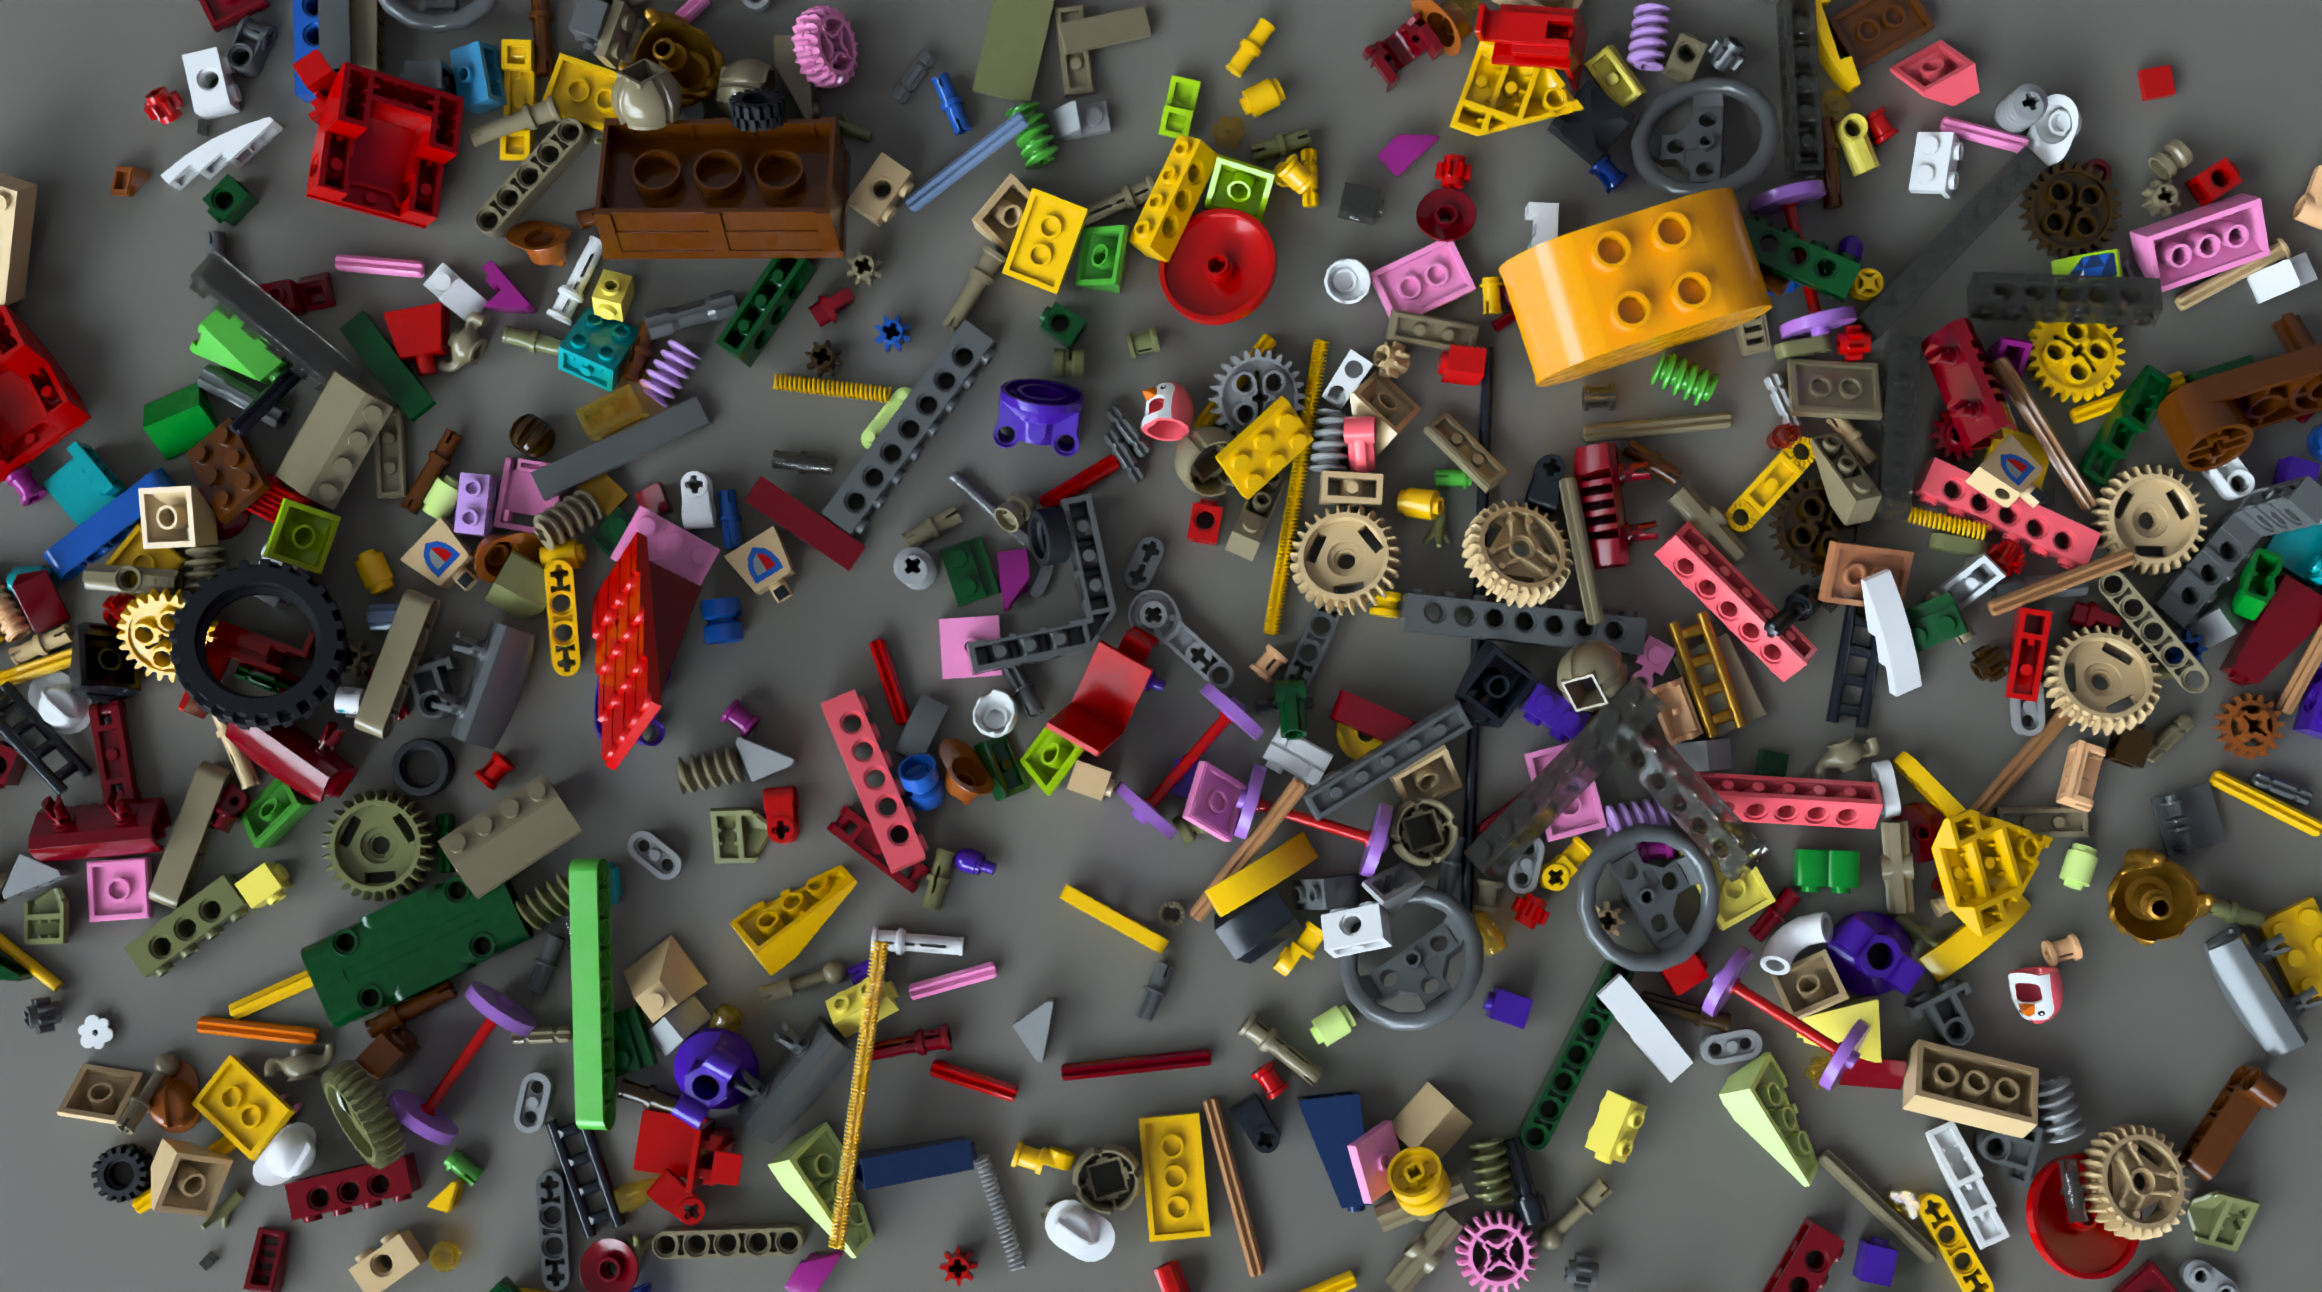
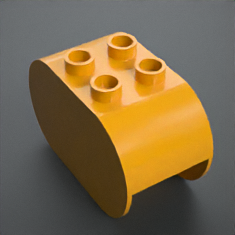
(1635, 286)

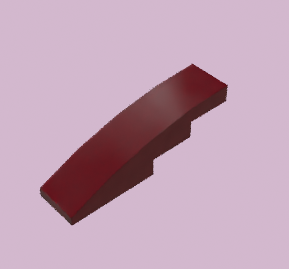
(804, 523)

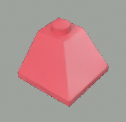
(1939, 74)

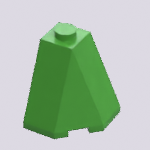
(229, 346)

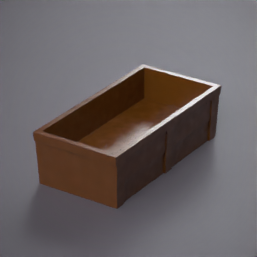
(723, 191)

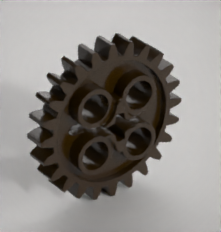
(2096, 216)
(1794, 517)

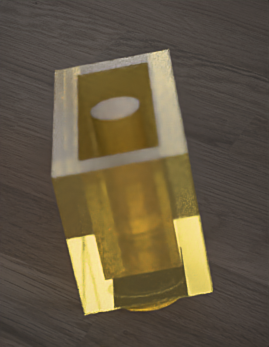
(612, 413)

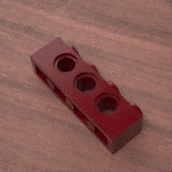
(304, 1192)
(1794, 1261)

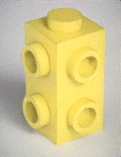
(847, 1006)
(1615, 1127)

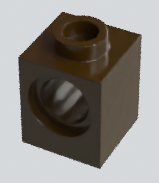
(2129, 747)

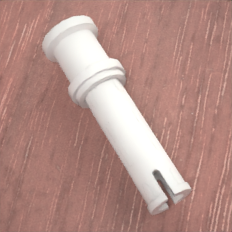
(575, 296)
(901, 941)

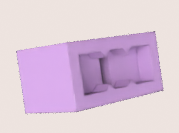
(476, 504)

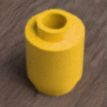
(1262, 97)
(1420, 503)
(569, 551)
(374, 572)

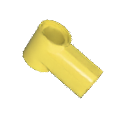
(1856, 148)

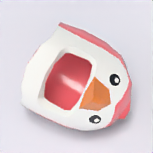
(1168, 412)
(2037, 992)

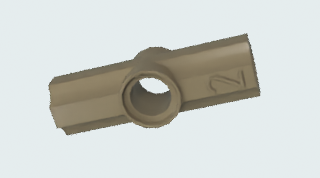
(1707, 522)
(117, 579)
(1897, 866)
(1392, 1215)
(1424, 1252)

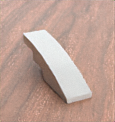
(233, 146)
(1892, 632)
(1644, 1028)
(1966, 1184)

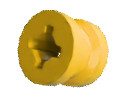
(1871, 280)
(1388, 606)

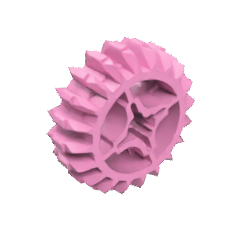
(825, 47)
(1504, 1240)

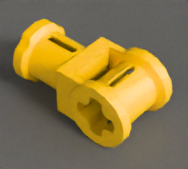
(1293, 174)
(1564, 864)

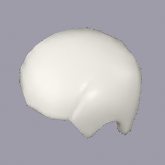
(1347, 281)
(995, 714)

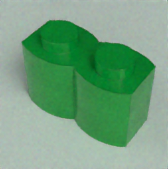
(2256, 584)
(1826, 869)

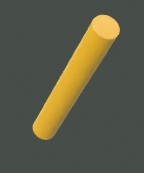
(30, 964)

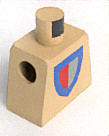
(2008, 475)
(442, 557)
(764, 564)

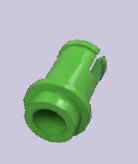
(1451, 478)
(463, 1167)

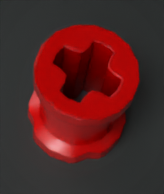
(1880, 126)
(495, 770)
(1270, 1080)

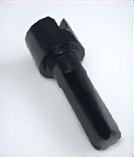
(1798, 607)
(1529, 1203)

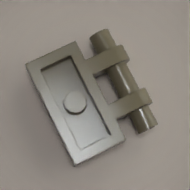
(619, 35)

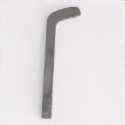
(1020, 535)

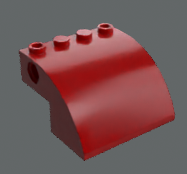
(384, 146)
(35, 396)

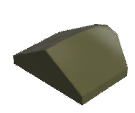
(519, 587)
(738, 834)
(47, 918)
(2221, 1218)

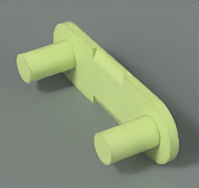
(884, 416)

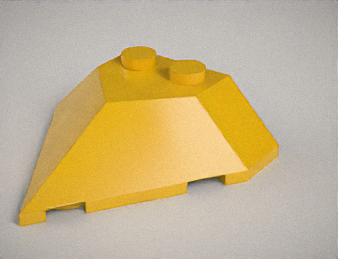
(1508, 96)
(1985, 867)

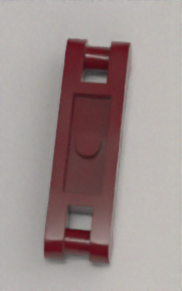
(113, 748)
(866, 844)

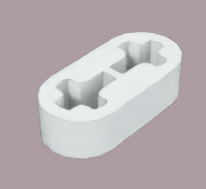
(1884, 774)

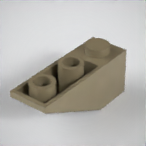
(801, 90)
(1844, 480)
(1255, 518)

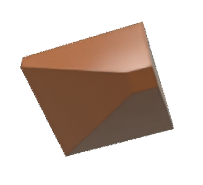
(128, 180)

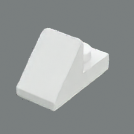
(2281, 277)
(455, 292)

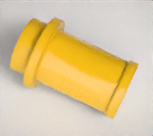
(1491, 295)

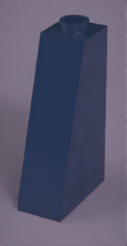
(1334, 1124)
(914, 1162)

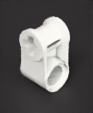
(2222, 476)
(697, 508)

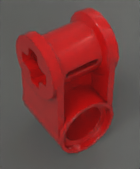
(781, 808)
(670, 1195)

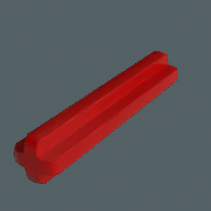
(1080, 481)
(889, 681)
(973, 1080)

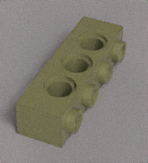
(148, 949)

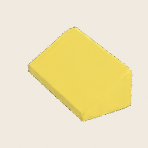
(1615, 76)

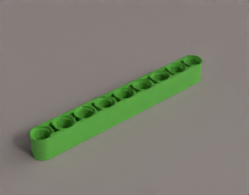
(592, 993)

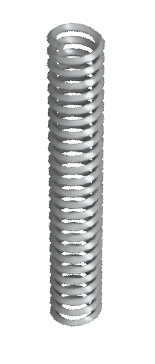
(1004, 1209)

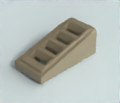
(1763, 333)

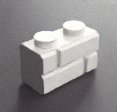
(1297, 757)

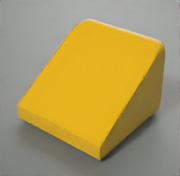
(449, 1197)

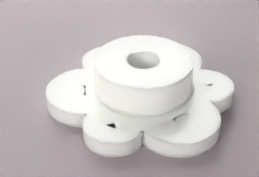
(89, 1035)

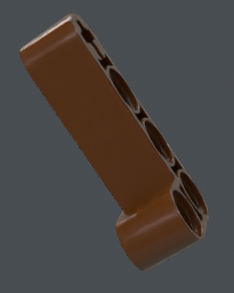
(2229, 1119)

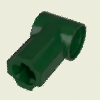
(1291, 701)

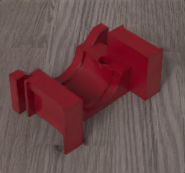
(1402, 50)

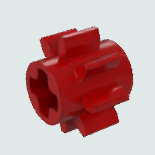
(163, 105)
(1453, 171)
(1853, 342)
(2008, 556)
(114, 607)
(1530, 911)
(952, 1270)

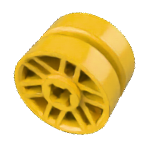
(1419, 1181)

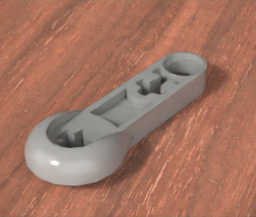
(1174, 633)

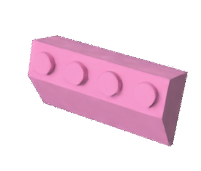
(2202, 241)

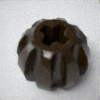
(532, 436)

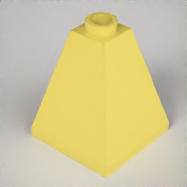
(1839, 1019)

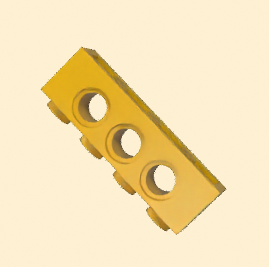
(1173, 198)

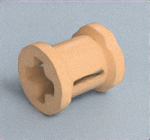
(1268, 663)
(2061, 950)

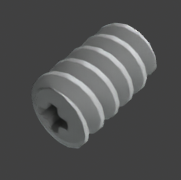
(2021, 109)
(1330, 441)
(905, 573)
(2060, 1108)

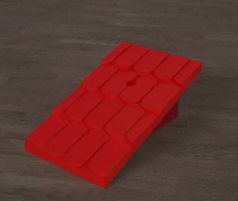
(637, 633)

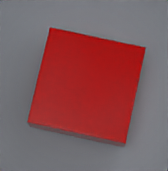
(2156, 83)

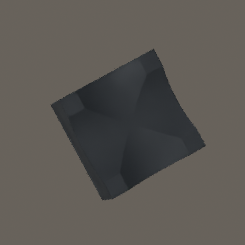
(1595, 127)

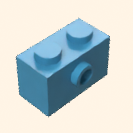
(478, 76)

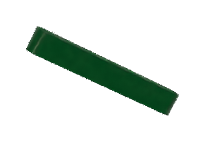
(1563, 1064)

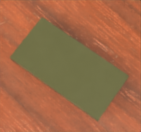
(1013, 49)

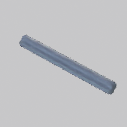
(966, 161)

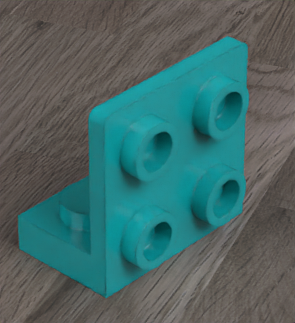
(596, 349)
(84, 483)
(2300, 552)

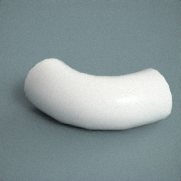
(1793, 938)

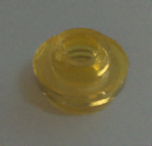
(437, 1261)

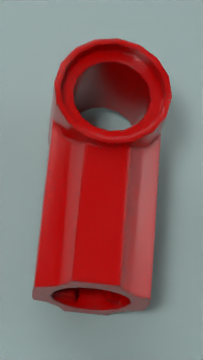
(1171, 1277)

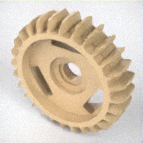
(2167, 531)
(1344, 539)
(1500, 564)
(2124, 681)
(2117, 1198)

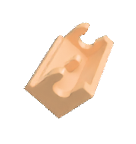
(1679, 716)
(2080, 775)

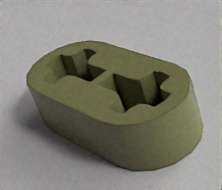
(1803, 347)
(1956, 545)

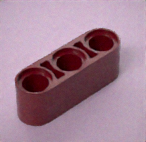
(1368, 717)

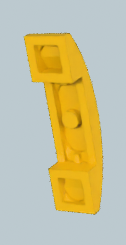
(1839, 70)
(520, 89)
(1261, 874)
(1965, 945)

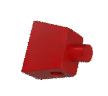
(420, 335)

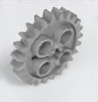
(1230, 399)

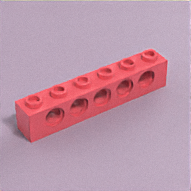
(2078, 539)
(1734, 600)
(837, 712)
(1799, 800)

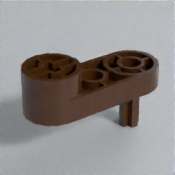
(2216, 415)

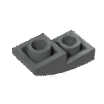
(921, 727)

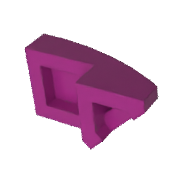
(1405, 151)
(1014, 575)
(812, 1272)

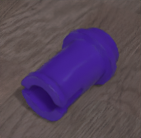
(860, 971)

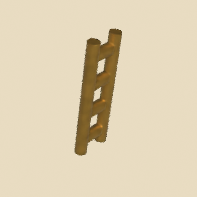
(1713, 656)

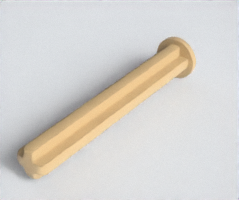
(2219, 282)

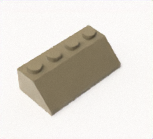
(334, 440)
(510, 836)

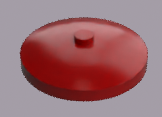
(1220, 267)
(2075, 1248)

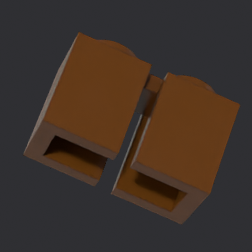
(388, 1053)

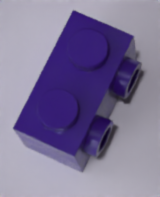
(1553, 712)

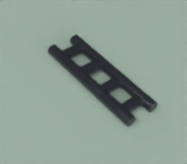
(1843, 678)
(54, 741)
(577, 1191)

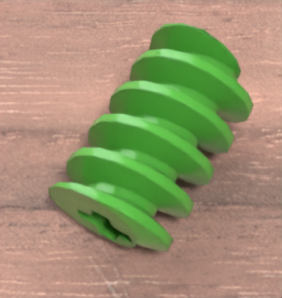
(1032, 139)
(1684, 378)

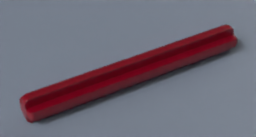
(1136, 1064)

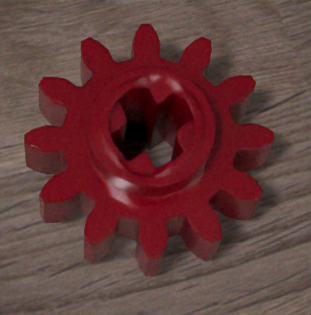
(1945, 440)

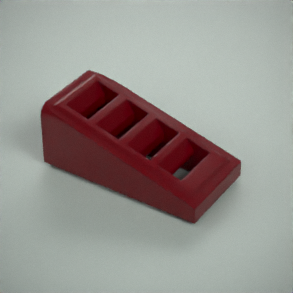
(277, 1274)

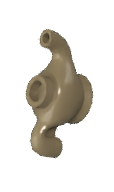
(466, 344)
(1845, 754)
(300, 1064)

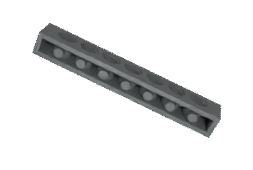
(965, 338)
(1414, 619)

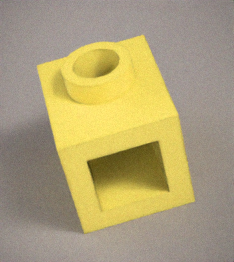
(613, 295)
(264, 885)

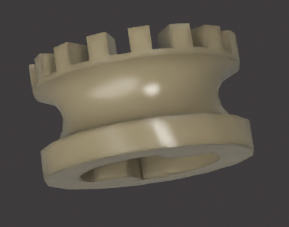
(1170, 923)

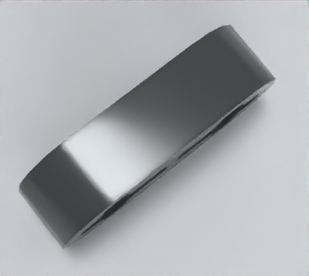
(1137, 561)

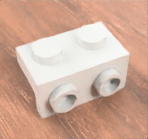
(1936, 163)

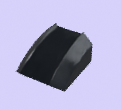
(99, 665)
(1493, 686)
(1256, 926)

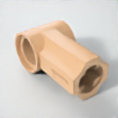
(2309, 206)

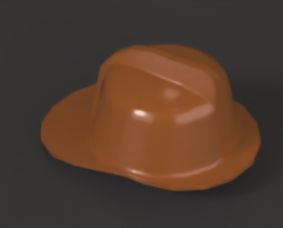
(1446, 21)
(542, 241)
(496, 548)
(965, 772)
(173, 1100)

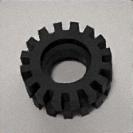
(757, 110)
(106, 1177)

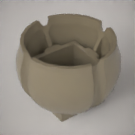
(743, 75)
(646, 96)
(1206, 475)
(1596, 661)
(1441, 828)
(1116, 1198)

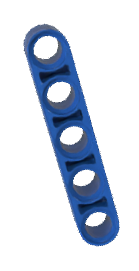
(102, 530)

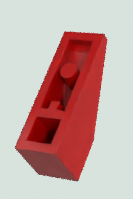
(2027, 652)

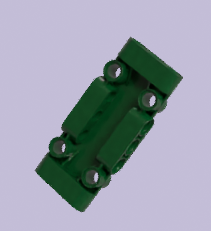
(411, 947)

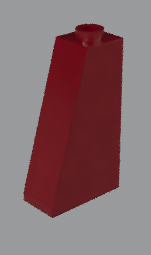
(2278, 631)

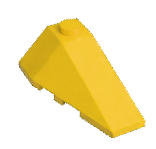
(785, 926)

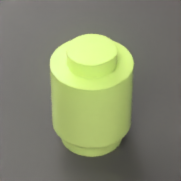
(442, 497)
(2079, 866)
(1332, 1025)

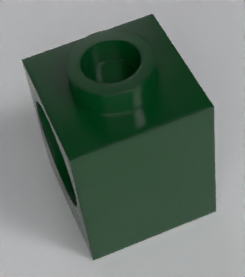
(242, 201)
(1068, 337)

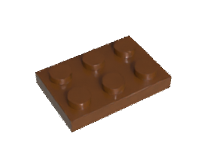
(1878, 28)
(228, 471)

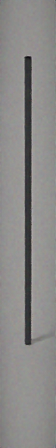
(1473, 733)

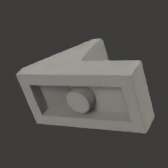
(1078, 121)
(1973, 579)

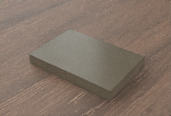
(1834, 389)
(1746, 694)

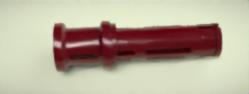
(919, 1042)

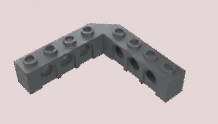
(2261, 514)
(1094, 596)

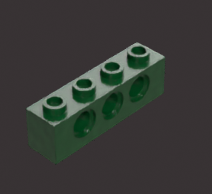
(1835, 286)
(765, 308)

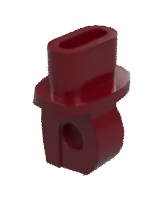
(826, 309)
(2089, 616)
(227, 811)

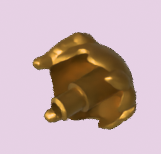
(683, 51)
(2154, 897)

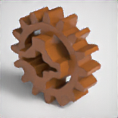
(2235, 728)

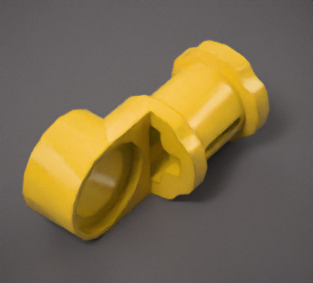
(1305, 945)
(1036, 1158)

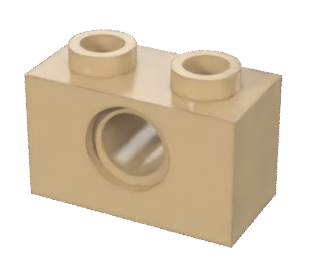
(882, 173)
(1351, 488)
(1091, 781)
(405, 1256)

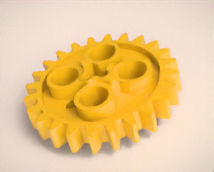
(2057, 373)
(152, 613)

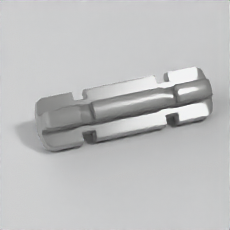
(1781, 398)

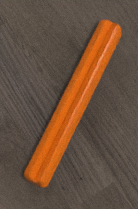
(258, 1030)

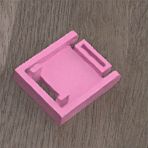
(520, 495)

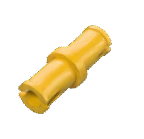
(1250, 47)

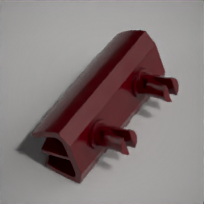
(1967, 384)
(1603, 506)
(298, 758)
(98, 829)

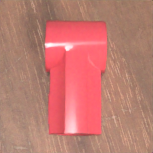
(1361, 439)

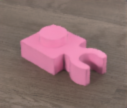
(1654, 661)

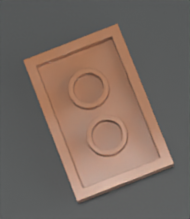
(1851, 562)

